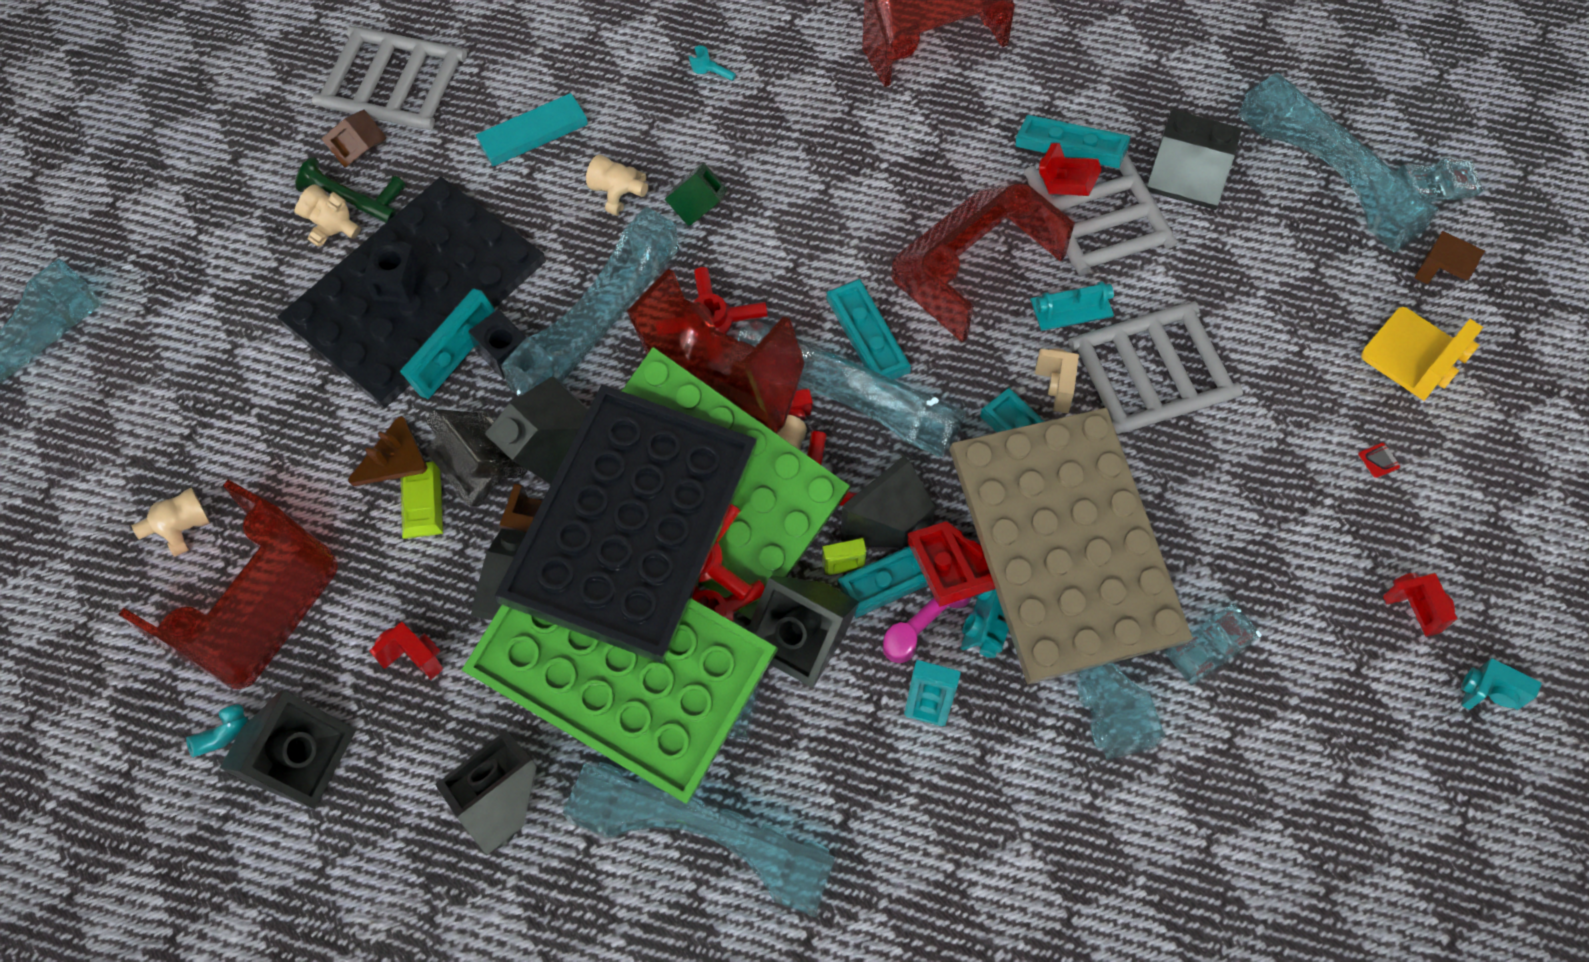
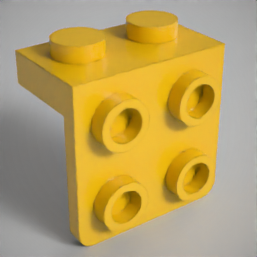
(1418, 352)

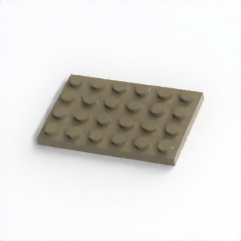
(1069, 545)

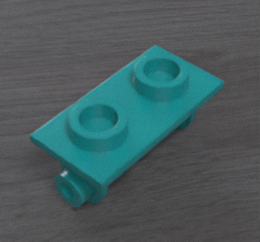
(1073, 306)
(983, 627)

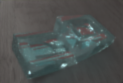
(1445, 181)
(1213, 644)

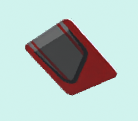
(1379, 460)

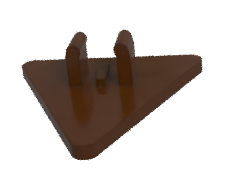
(392, 456)

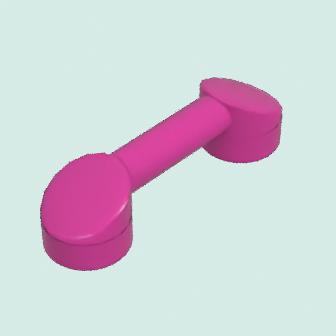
(901, 638)

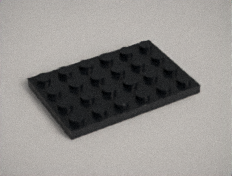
(457, 251)
(628, 523)

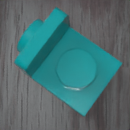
(1500, 682)

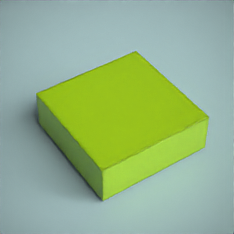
(843, 557)

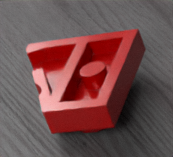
(950, 563)

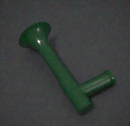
(377, 208)

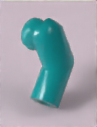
(221, 736)

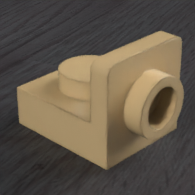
(1062, 371)

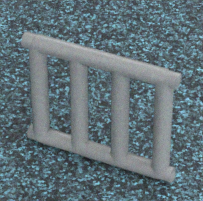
(391, 111)
(1146, 208)
(1155, 410)

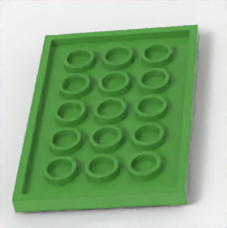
(781, 495)
(636, 711)

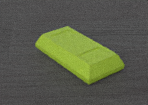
(422, 503)

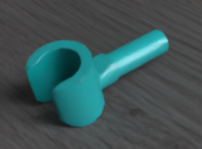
(703, 64)

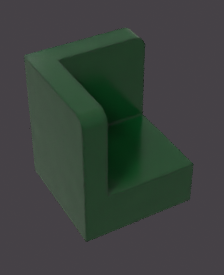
(696, 194)

